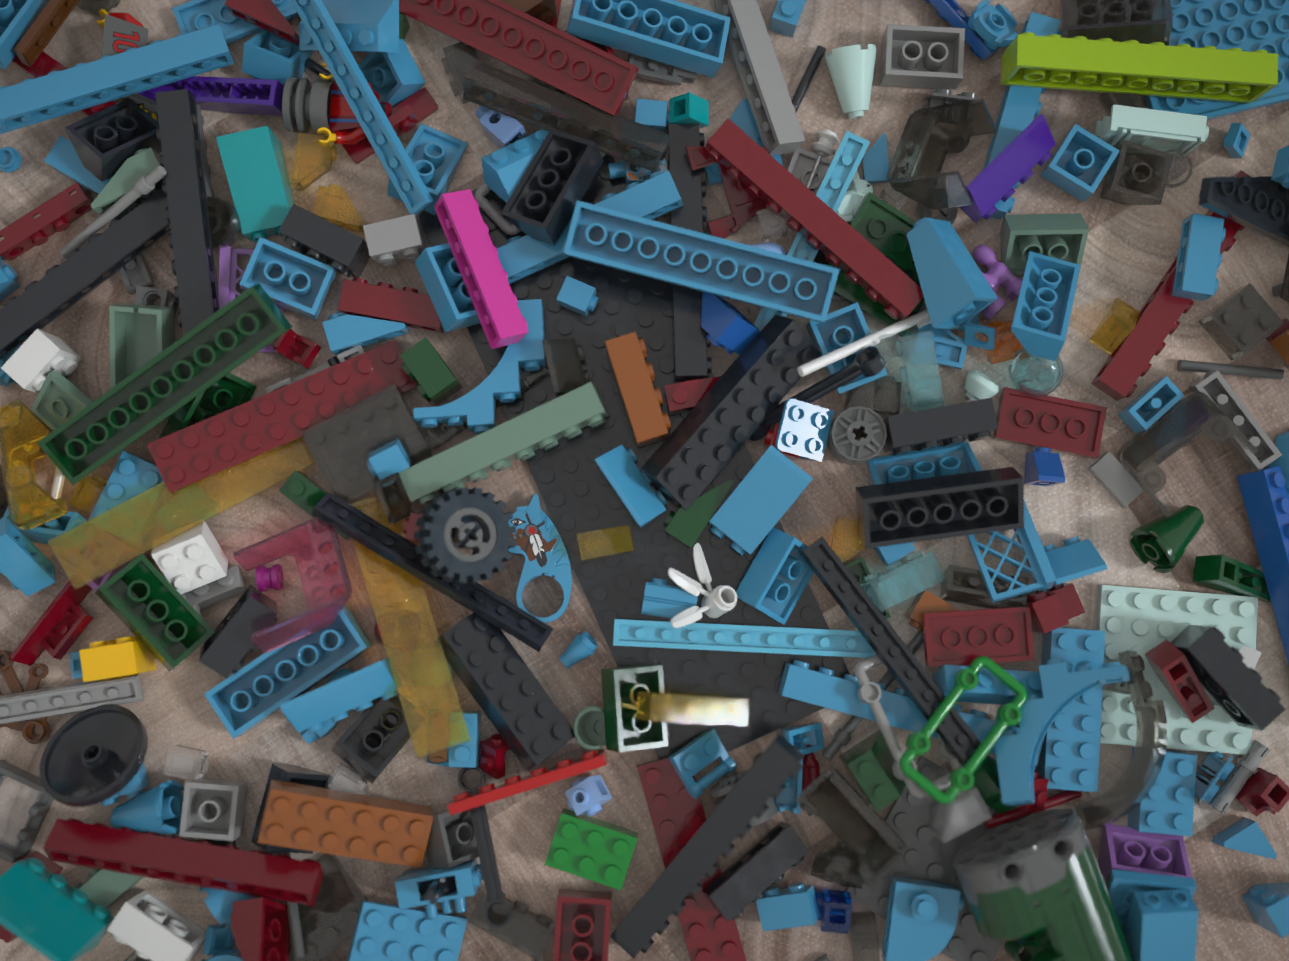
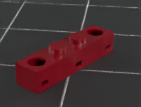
(55, 217)

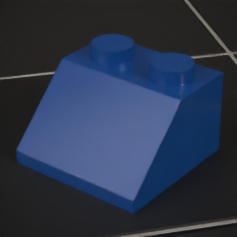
(726, 324)

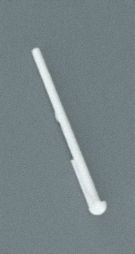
(920, 319)

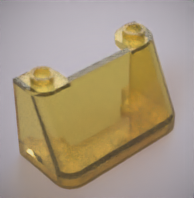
(19, 435)

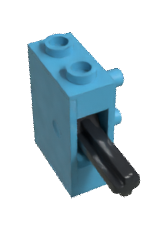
(430, 886)

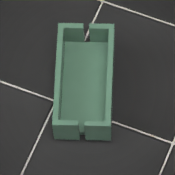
(137, 336)

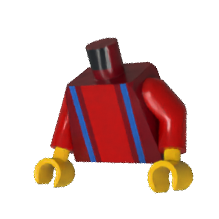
(343, 122)

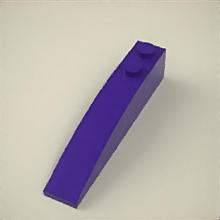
(230, 94)

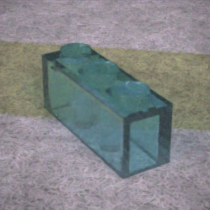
(920, 370)
(903, 580)

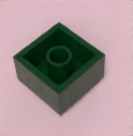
(430, 370)

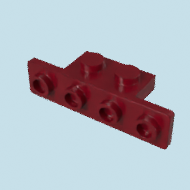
(402, 119)
(56, 627)

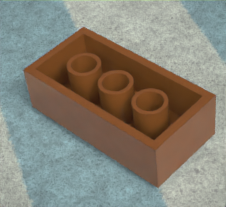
(636, 389)

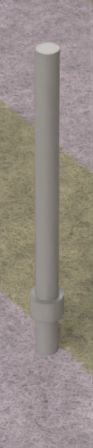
(142, 186)

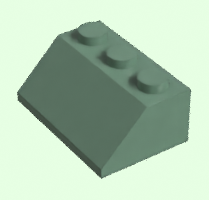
(1047, 234)

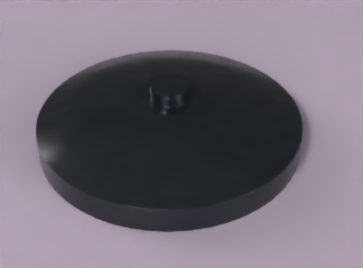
(93, 756)

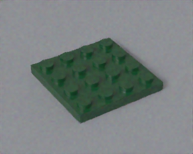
(887, 231)

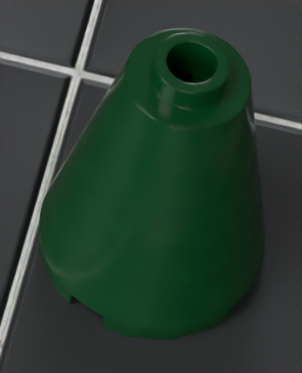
(1166, 539)

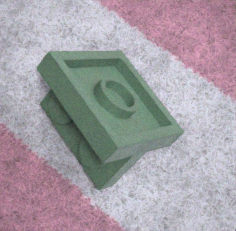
(58, 400)

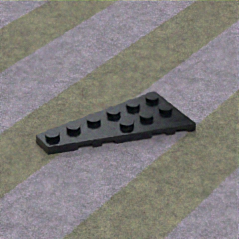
(1250, 202)

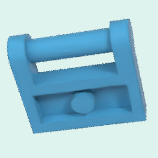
(697, 756)

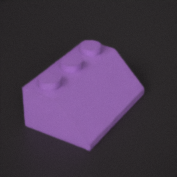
(1142, 852)

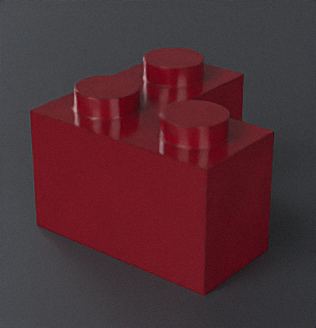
(1053, 607)

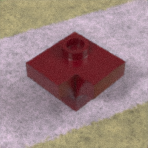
(1263, 793)

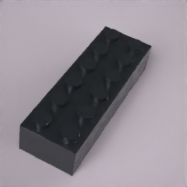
(940, 507)
(505, 690)

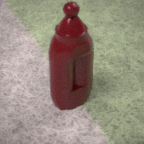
(810, 769)

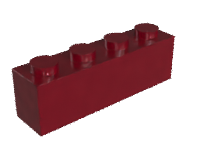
(389, 304)

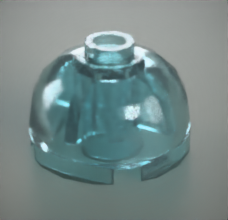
(1035, 374)

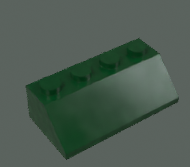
(218, 398)
(155, 612)

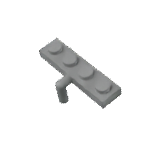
(216, 590)

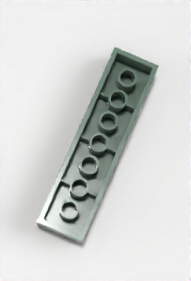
(504, 444)

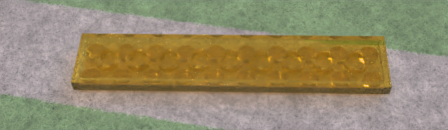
(159, 516)
(411, 646)

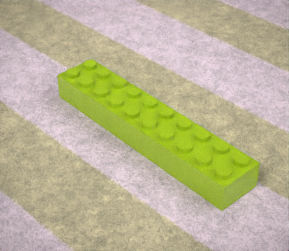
(1138, 68)

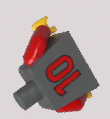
(121, 32)

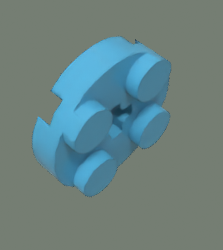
(993, 24)

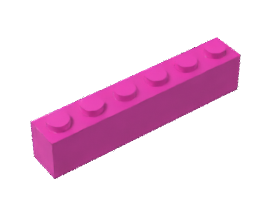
(481, 268)

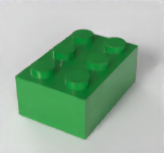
(592, 849)

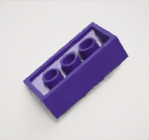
(1009, 168)

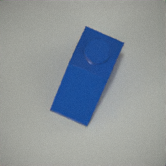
(1043, 468)

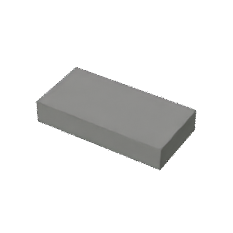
(1115, 479)

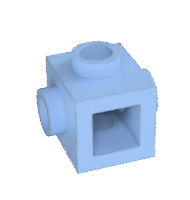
(588, 795)

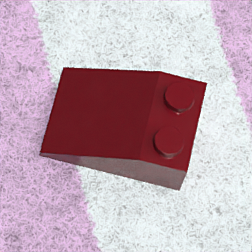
(261, 929)

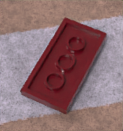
(1050, 423)
(968, 634)

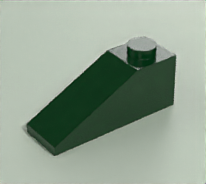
(304, 493)
(689, 523)
(1230, 576)
(988, 785)

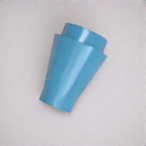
(580, 648)

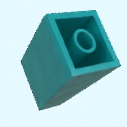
(257, 180)

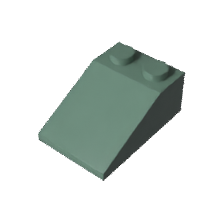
(124, 180)

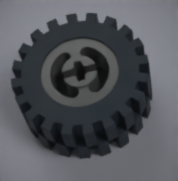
(445, 515)

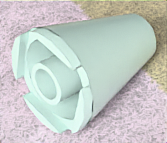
(852, 77)

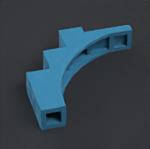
(502, 384)
(1018, 752)

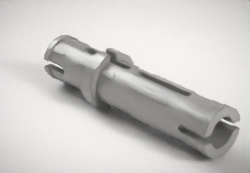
(1236, 780)

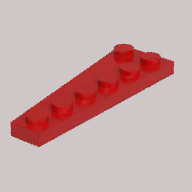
(539, 777)

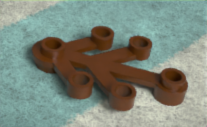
(28, 726)

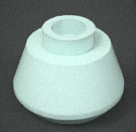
(979, 386)

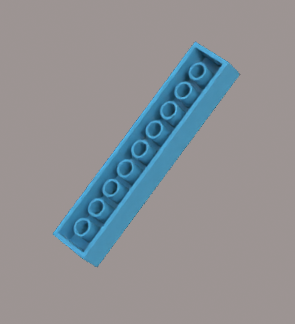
(701, 262)

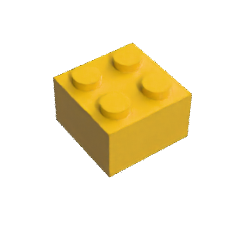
(115, 659)

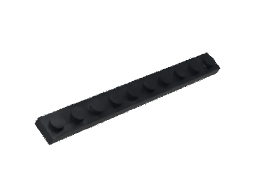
(403, 554)
(889, 647)

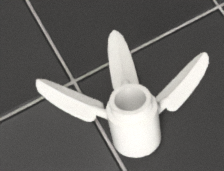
(714, 602)

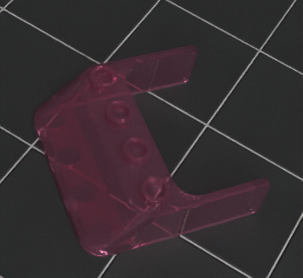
(321, 575)

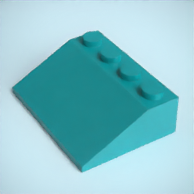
(50, 912)

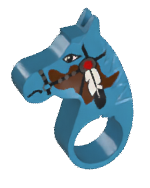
(543, 553)

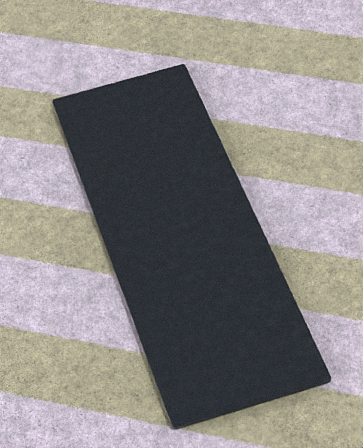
(586, 502)

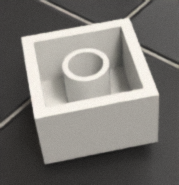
(38, 357)
(191, 559)

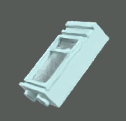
(1153, 128)

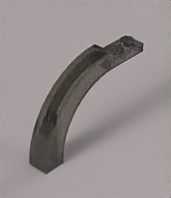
(1146, 759)

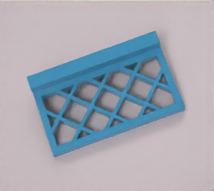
(1033, 553)

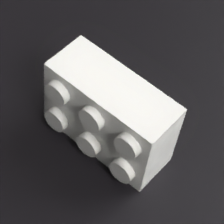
(157, 930)

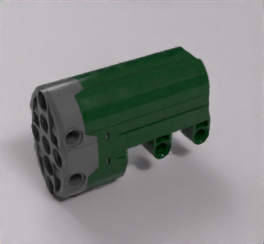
(1041, 890)

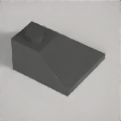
(451, 840)

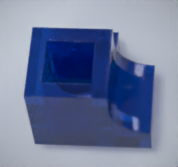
(834, 910)

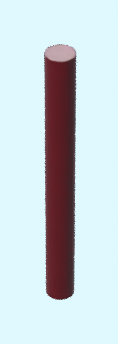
(1016, 813)

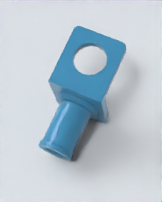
(971, 327)

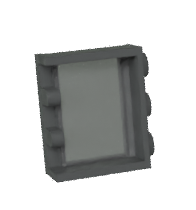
(22, 811)

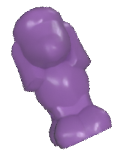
(997, 276)

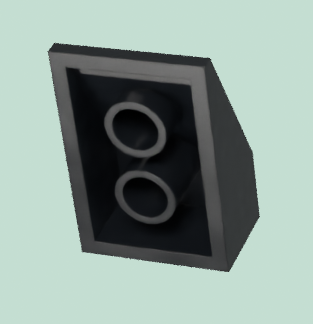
(374, 738)

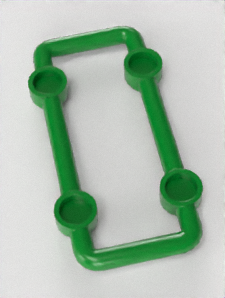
(919, 743)

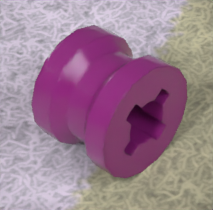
(269, 578)

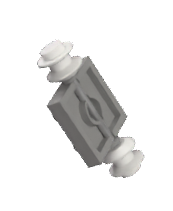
(812, 167)

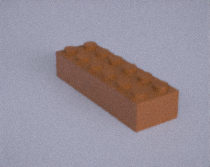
(345, 824)

